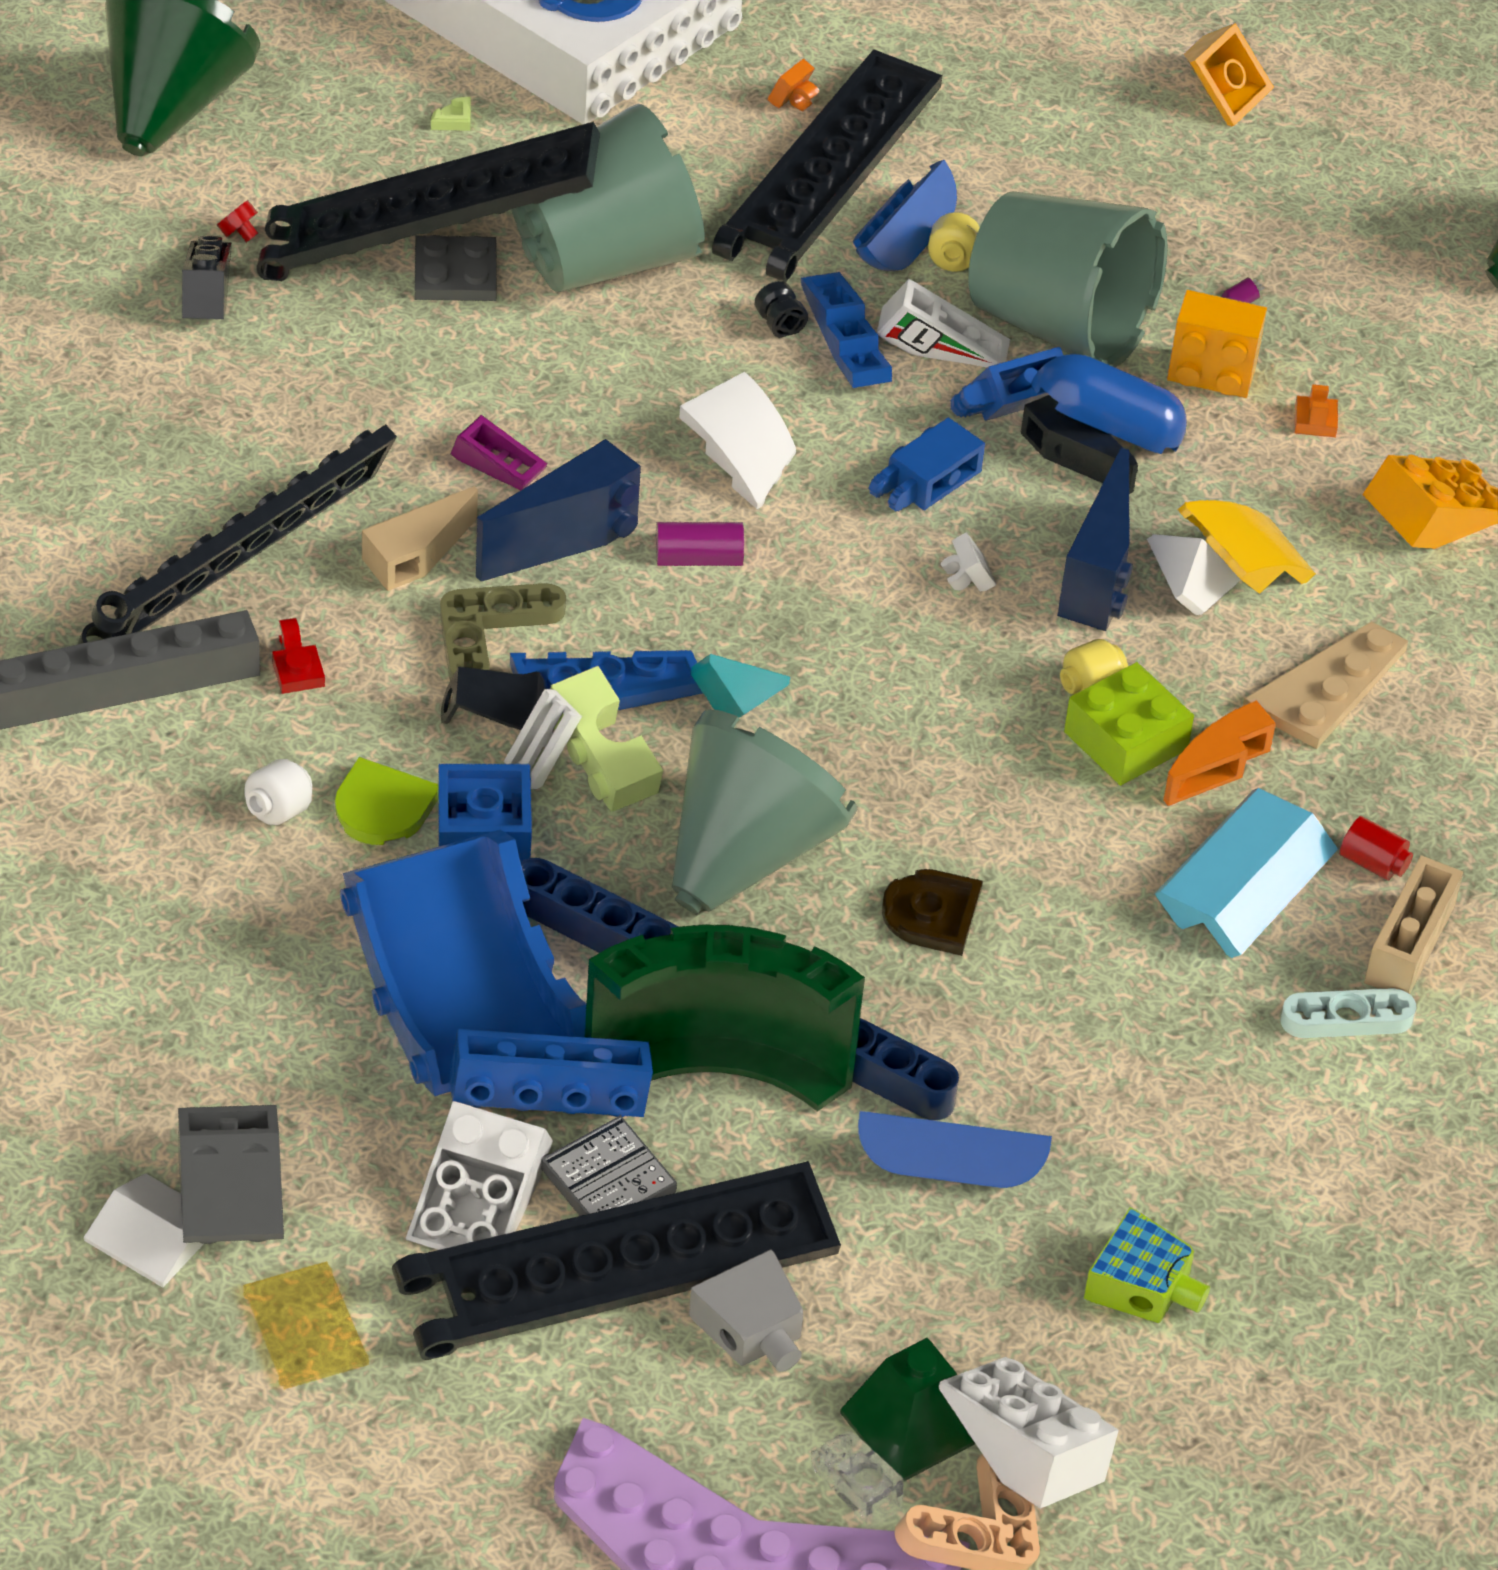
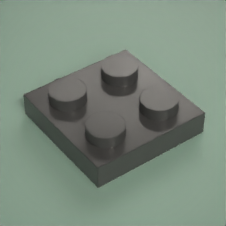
(455, 268)

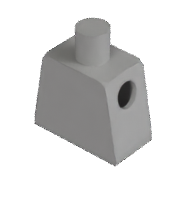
(751, 1312)

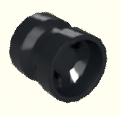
(781, 309)

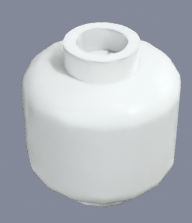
(280, 790)

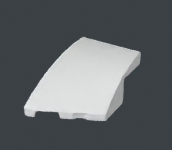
(742, 435)

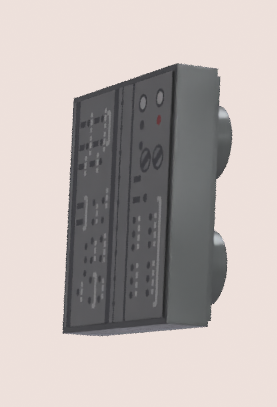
(607, 1169)

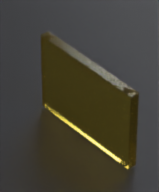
(305, 1325)

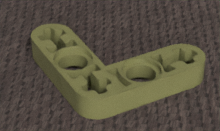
(472, 622)

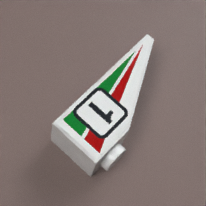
(938, 330)

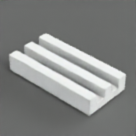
(538, 734)

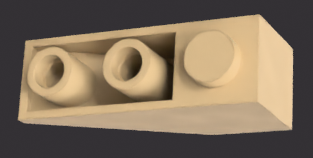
(417, 540)

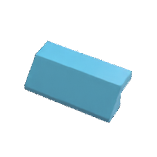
(1247, 870)

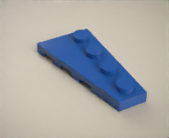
(636, 680)

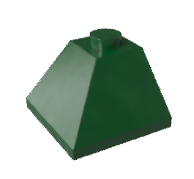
(906, 1414)

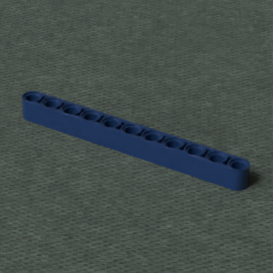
(603, 919)

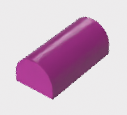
(699, 543)

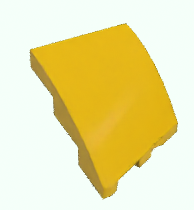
(1247, 542)

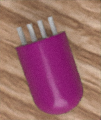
(1244, 291)

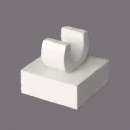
(970, 565)

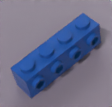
(550, 1073)

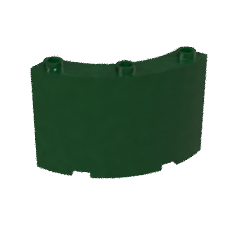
(732, 1006)

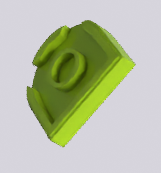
(382, 802)

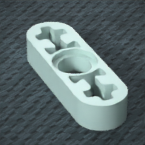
(1359, 1000)

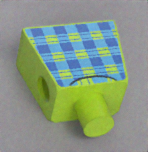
(1144, 1271)

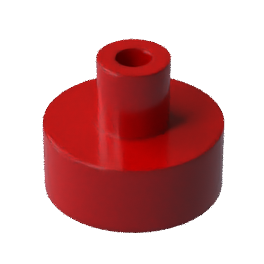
(239, 221)

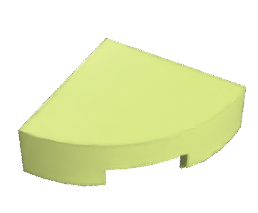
(454, 116)

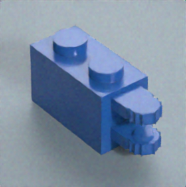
(1003, 387)
(930, 466)

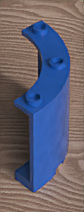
(456, 951)

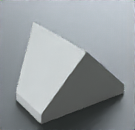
(1192, 571)

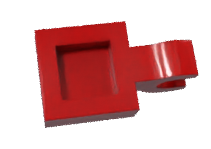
(296, 665)

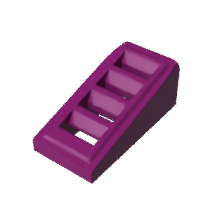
(472, 453)

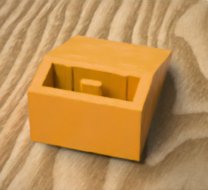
(1433, 499)

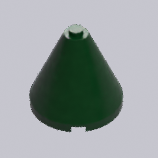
(171, 64)

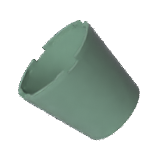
(629, 221)
(1070, 271)

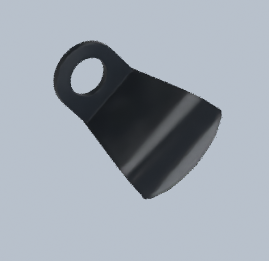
(493, 695)

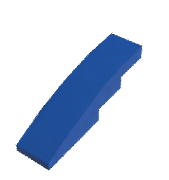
(846, 330)

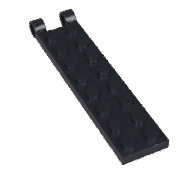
(829, 161)
(430, 199)
(241, 538)
(617, 1256)

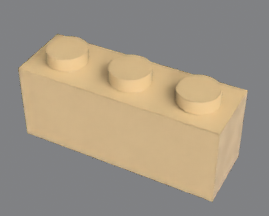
(1413, 926)

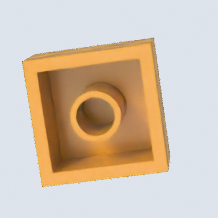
(1216, 343)

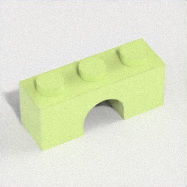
(615, 770)

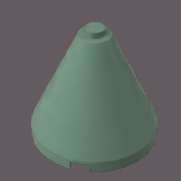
(748, 810)

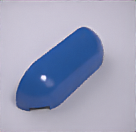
(906, 220)
(1114, 401)
(952, 1150)

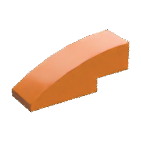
(1220, 753)

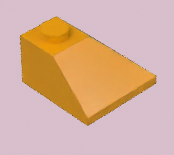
(1229, 72)

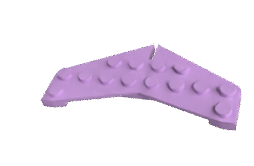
(664, 1520)

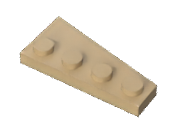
(1328, 686)

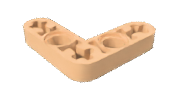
(989, 1532)

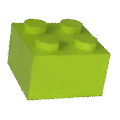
(1128, 723)

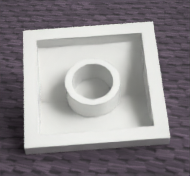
(143, 1229)

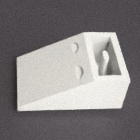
(478, 1178)
(1031, 1431)

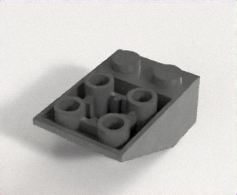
(230, 1174)

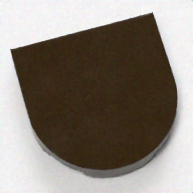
(932, 909)

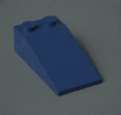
(561, 514)
(1098, 557)

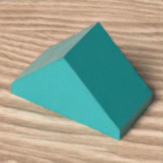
(736, 685)

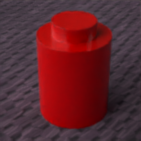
(1376, 849)

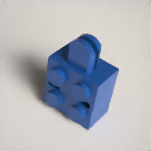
(484, 800)

